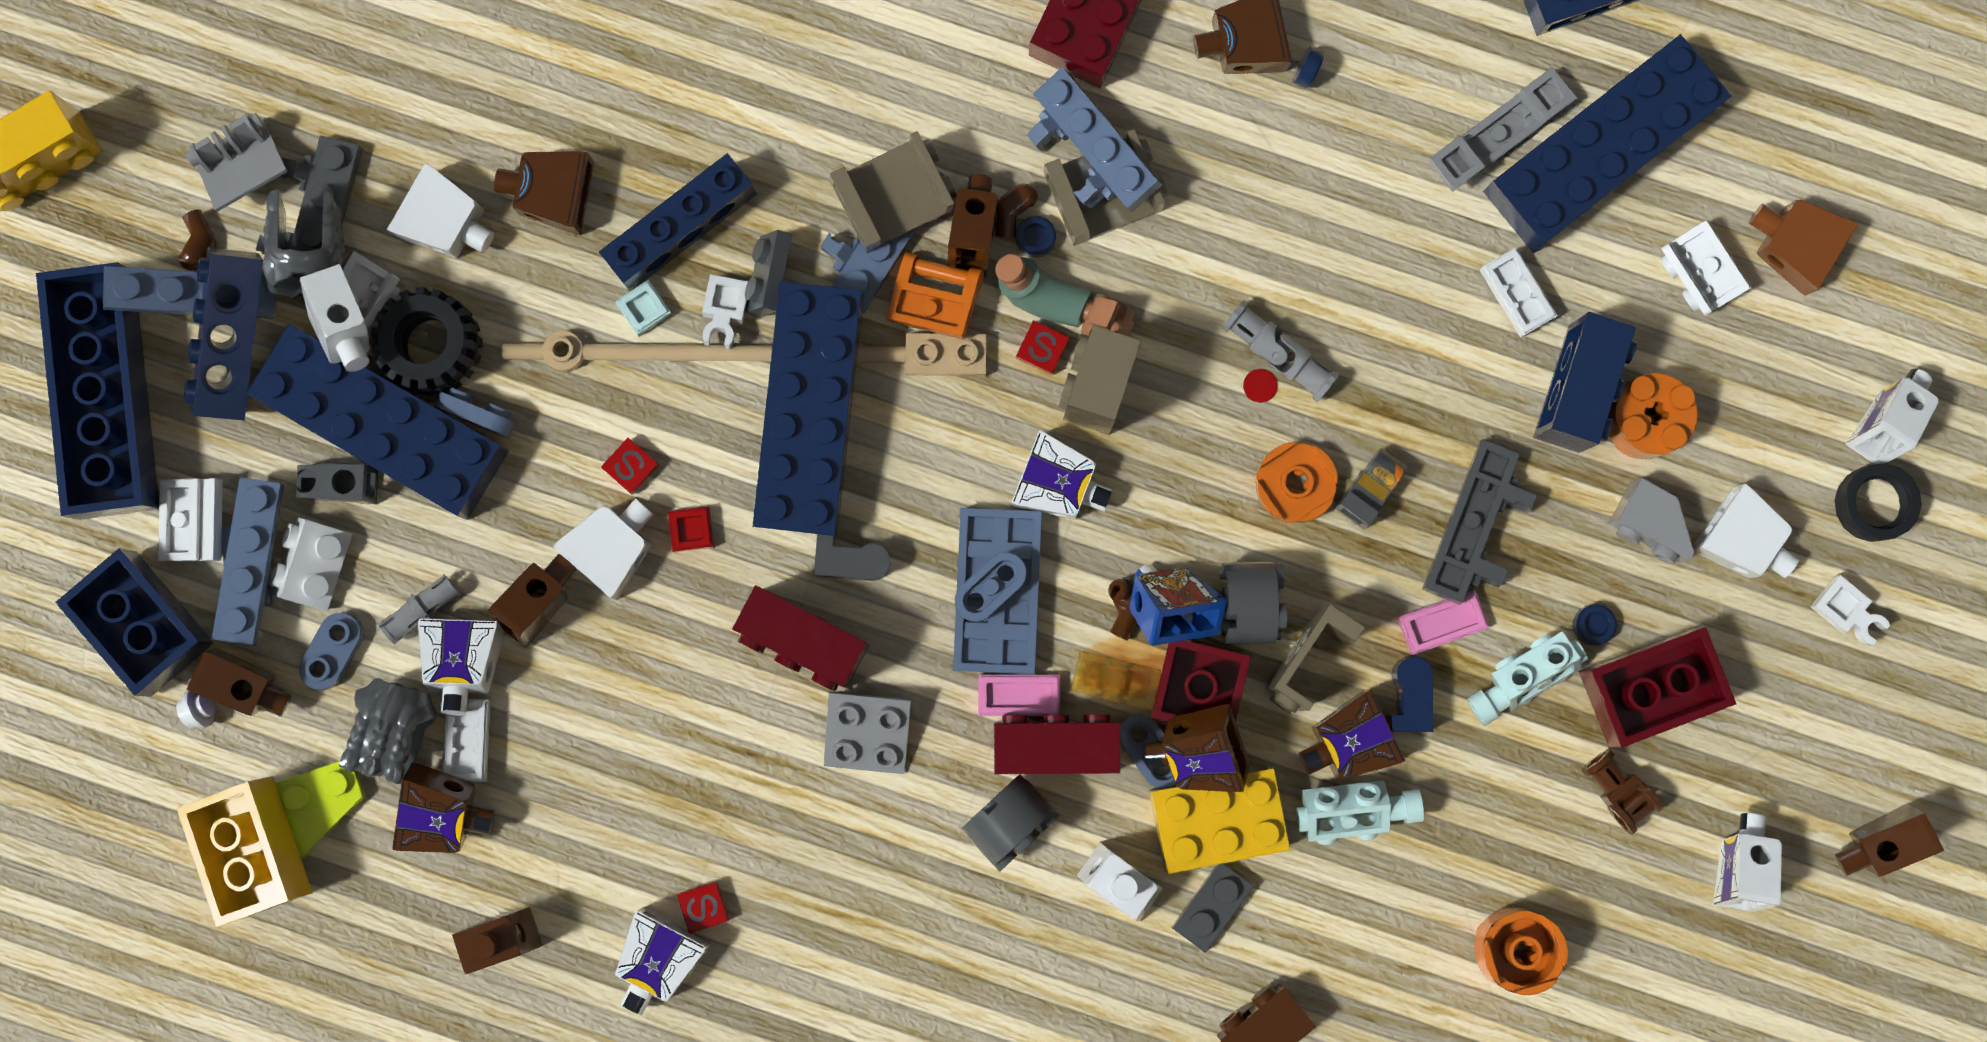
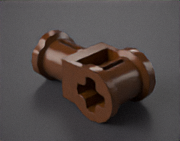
(1625, 795)

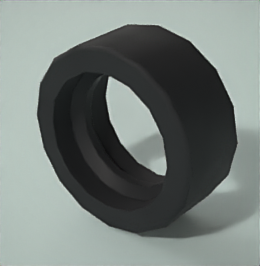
(1904, 486)

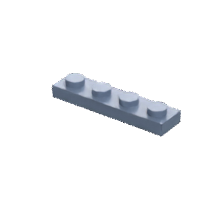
(168, 291)
(248, 561)

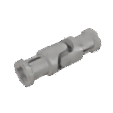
(1269, 342)

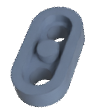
(459, 405)
(990, 587)
(332, 653)
(1136, 750)

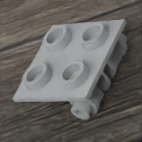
(237, 162)
(867, 732)

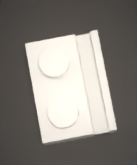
(190, 520)

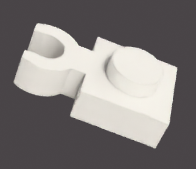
(724, 304)
(1846, 608)

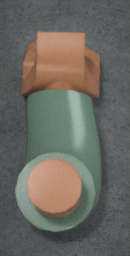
(1058, 301)

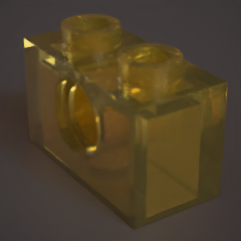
(1115, 680)

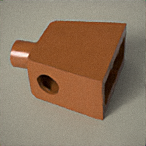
(1802, 242)

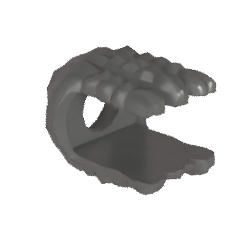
(286, 267)
(387, 729)

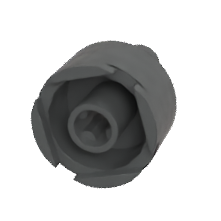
(1252, 603)
(1010, 822)

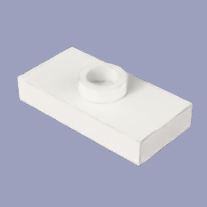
(1518, 292)
(468, 742)

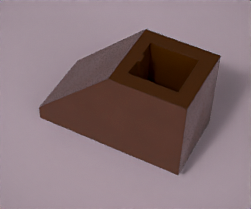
(1270, 1019)

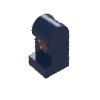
(1414, 696)

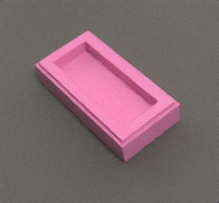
(1442, 623)
(1018, 695)

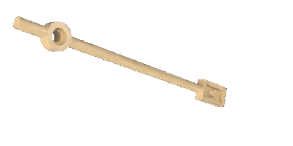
(922, 355)

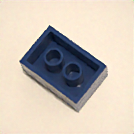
(1586, 383)
(134, 622)

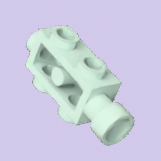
(1530, 672)
(1350, 807)

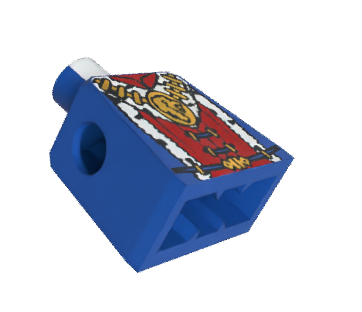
(1175, 605)

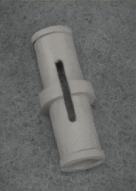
(418, 607)

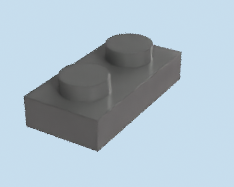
(770, 263)
(1212, 907)

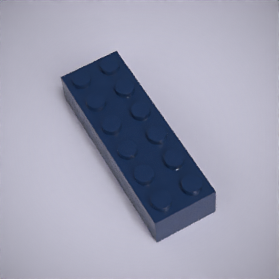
(1606, 143)
(96, 397)
(808, 408)
(378, 423)

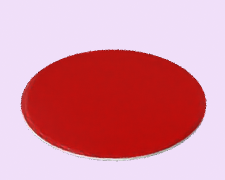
(1260, 385)

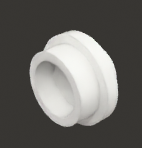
(195, 710)

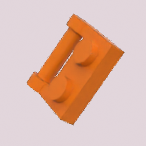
(933, 308)

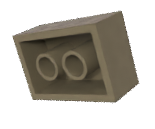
(1102, 375)

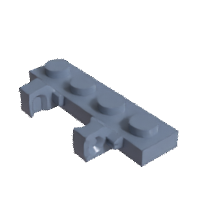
(1114, 163)
(862, 269)

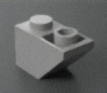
(1655, 519)

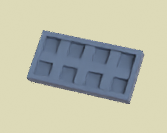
(1008, 636)

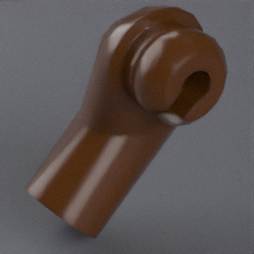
(1011, 205)
(199, 241)
(1121, 593)

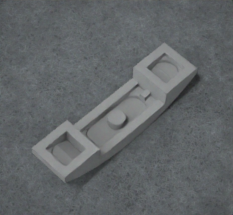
(1502, 130)

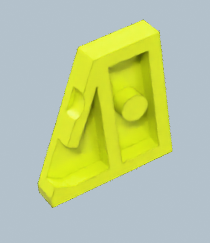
(318, 802)

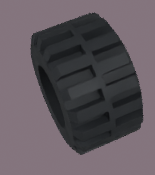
(397, 327)

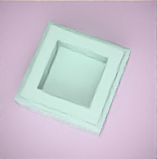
(643, 308)

